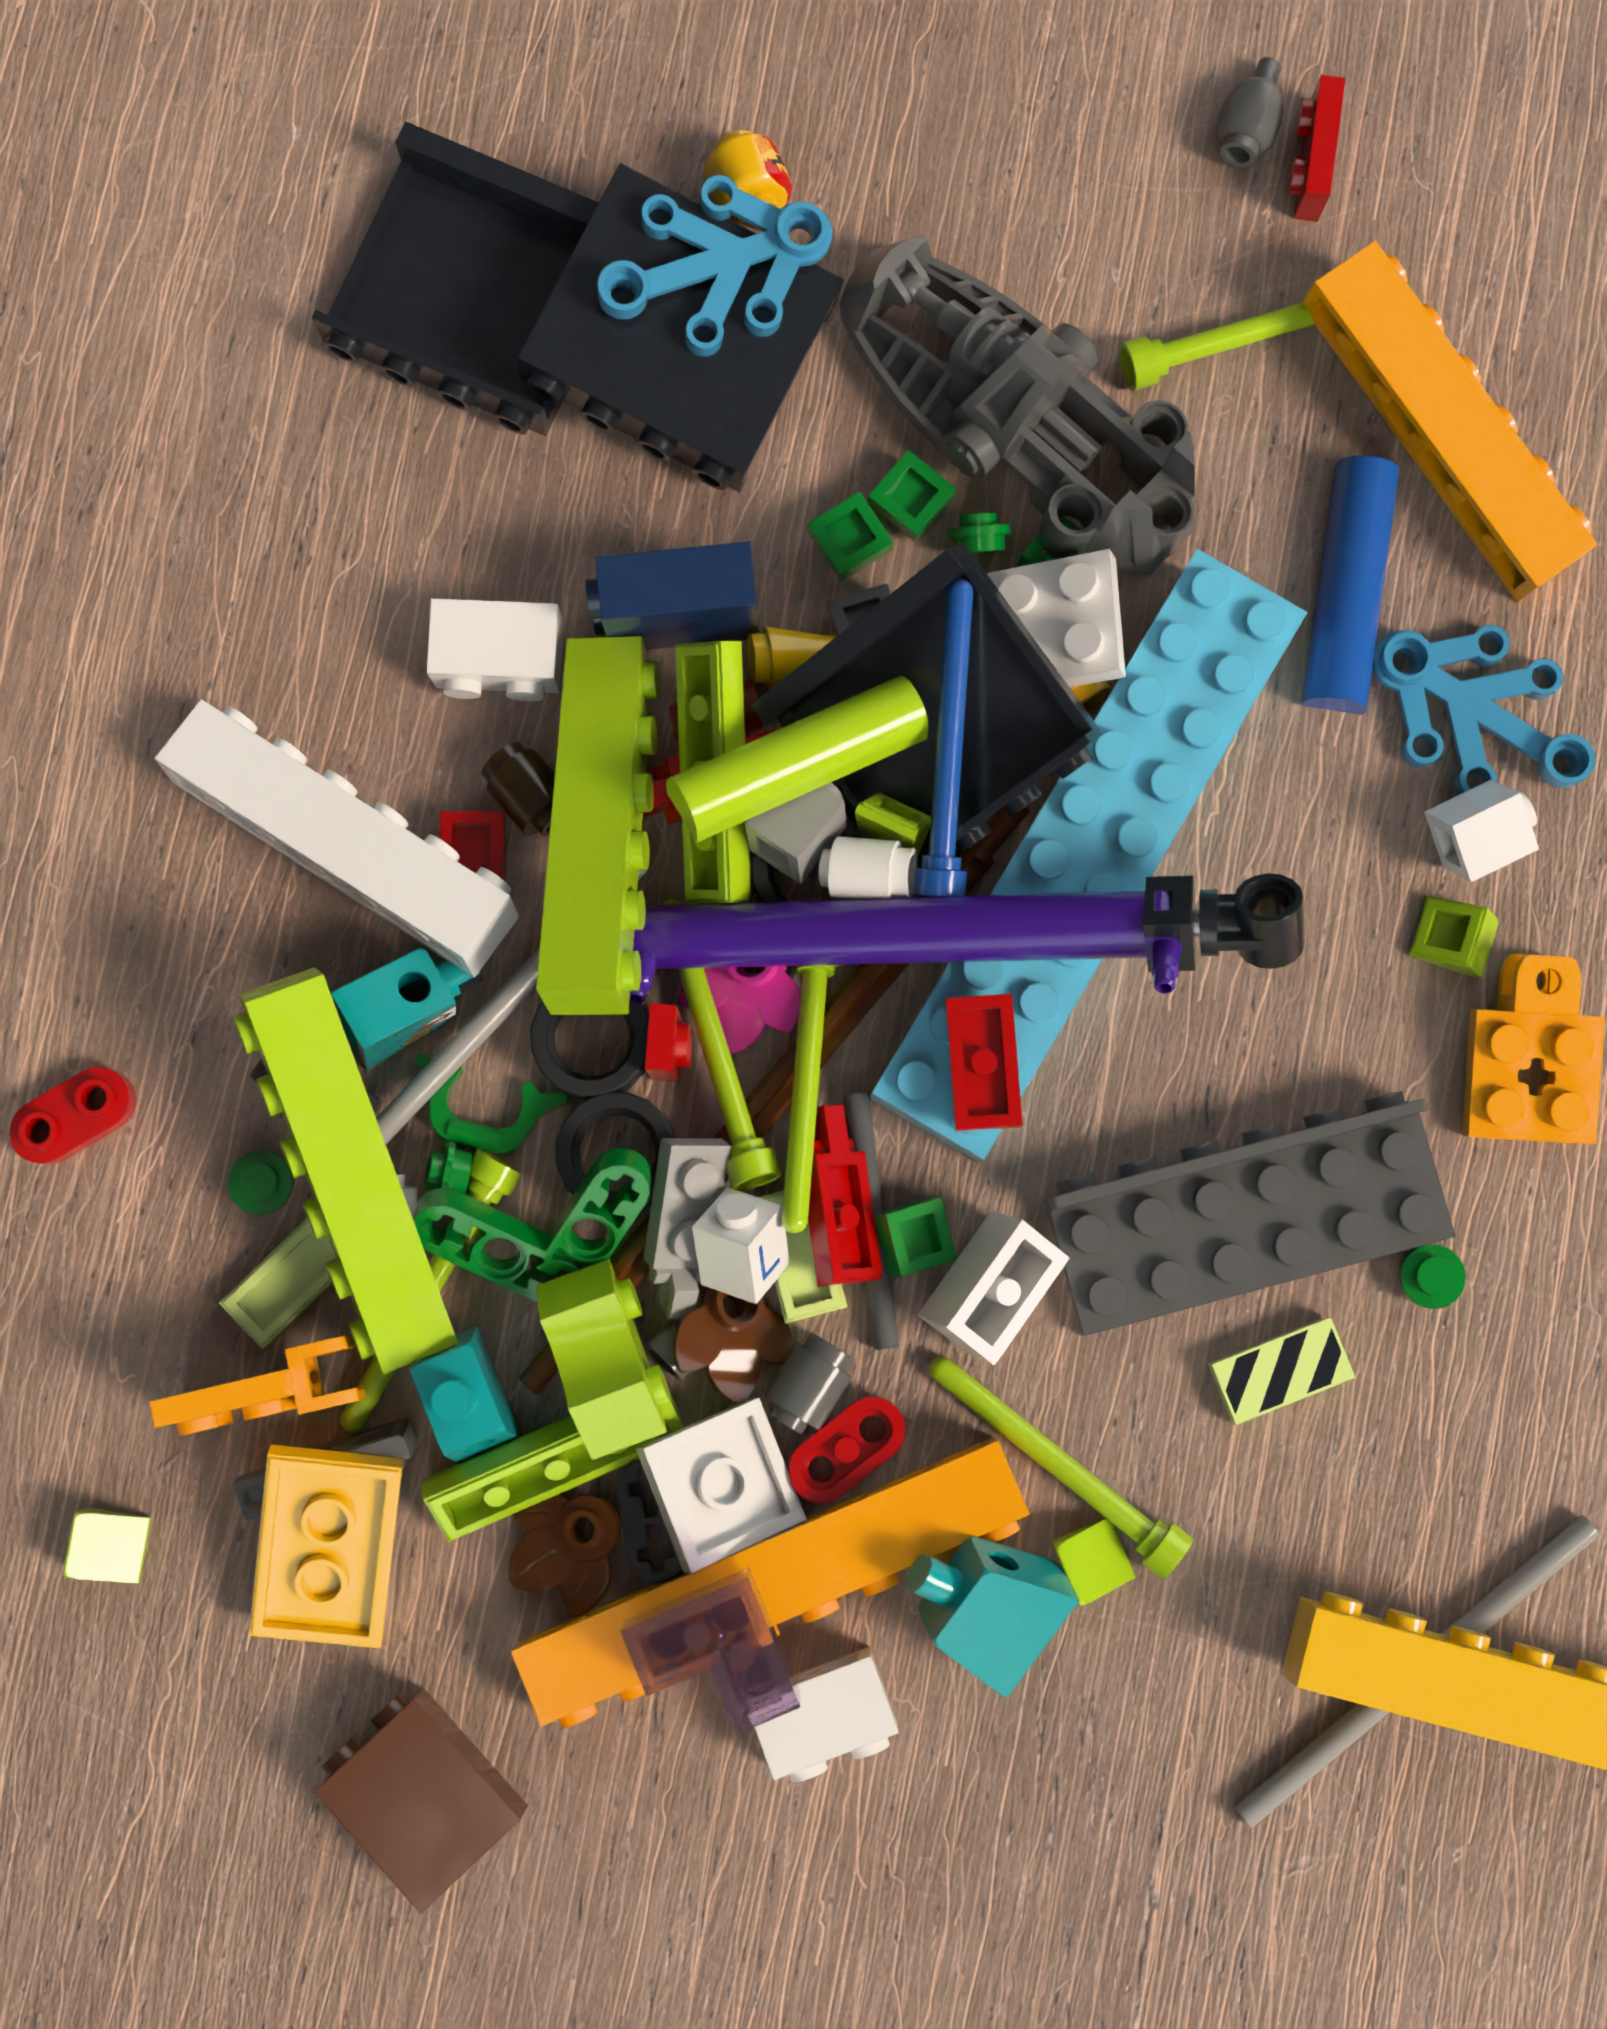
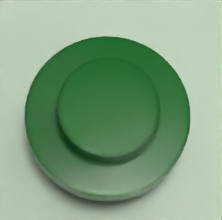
(980, 533)
(260, 1182)
(1432, 1276)

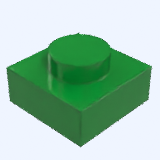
(911, 495)
(850, 536)
(915, 1236)

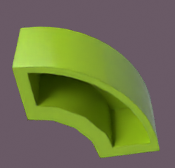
(602, 1359)

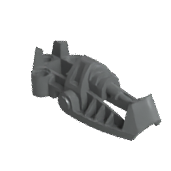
(1023, 400)

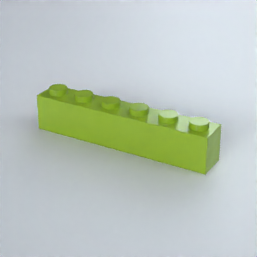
(597, 828)
(347, 1170)

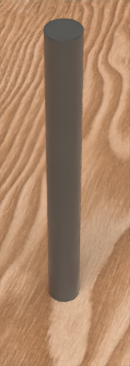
(878, 1291)

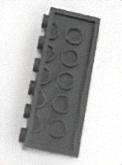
(1249, 1214)

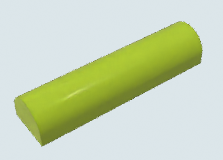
(708, 726)
(799, 758)
(522, 1475)

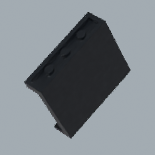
(457, 277)
(639, 368)
(1016, 709)

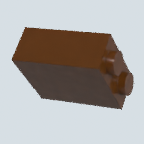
(419, 1798)

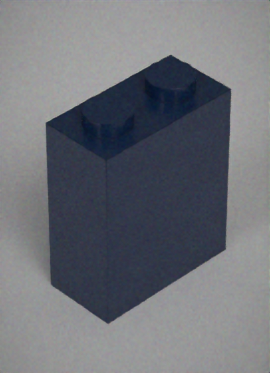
(675, 595)

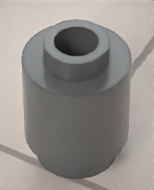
(809, 1384)

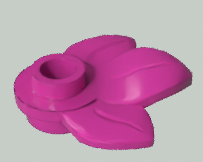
(751, 1002)

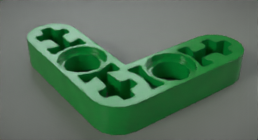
(555, 1249)

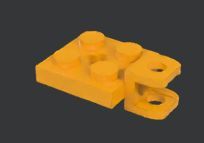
(1530, 1026)
(260, 1395)

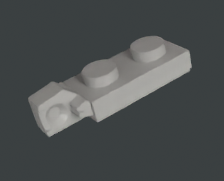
(686, 1184)

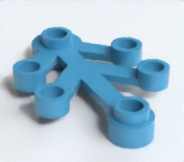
(722, 257)
(1472, 704)

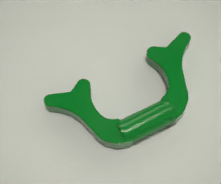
(486, 1137)

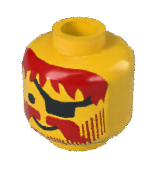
(754, 167)

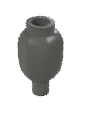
(1251, 115)

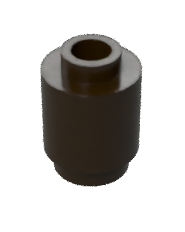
(522, 787)

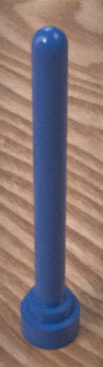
(940, 869)

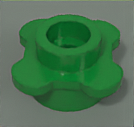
(448, 1168)

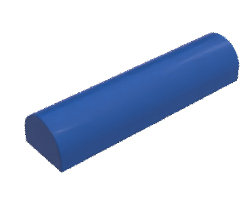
(1351, 584)

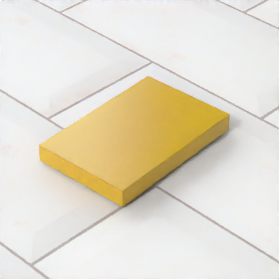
(325, 1546)

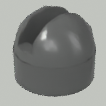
(662, 1350)

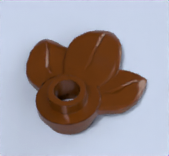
(729, 1346)
(559, 1556)

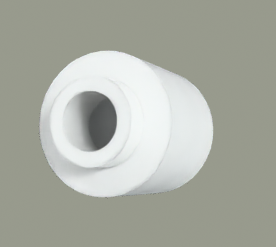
(867, 869)

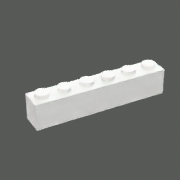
(340, 837)

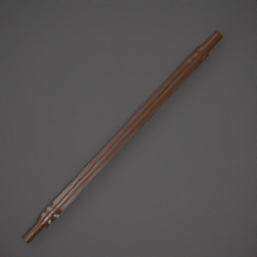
(774, 1092)

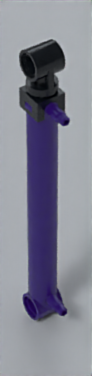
(1157, 924)

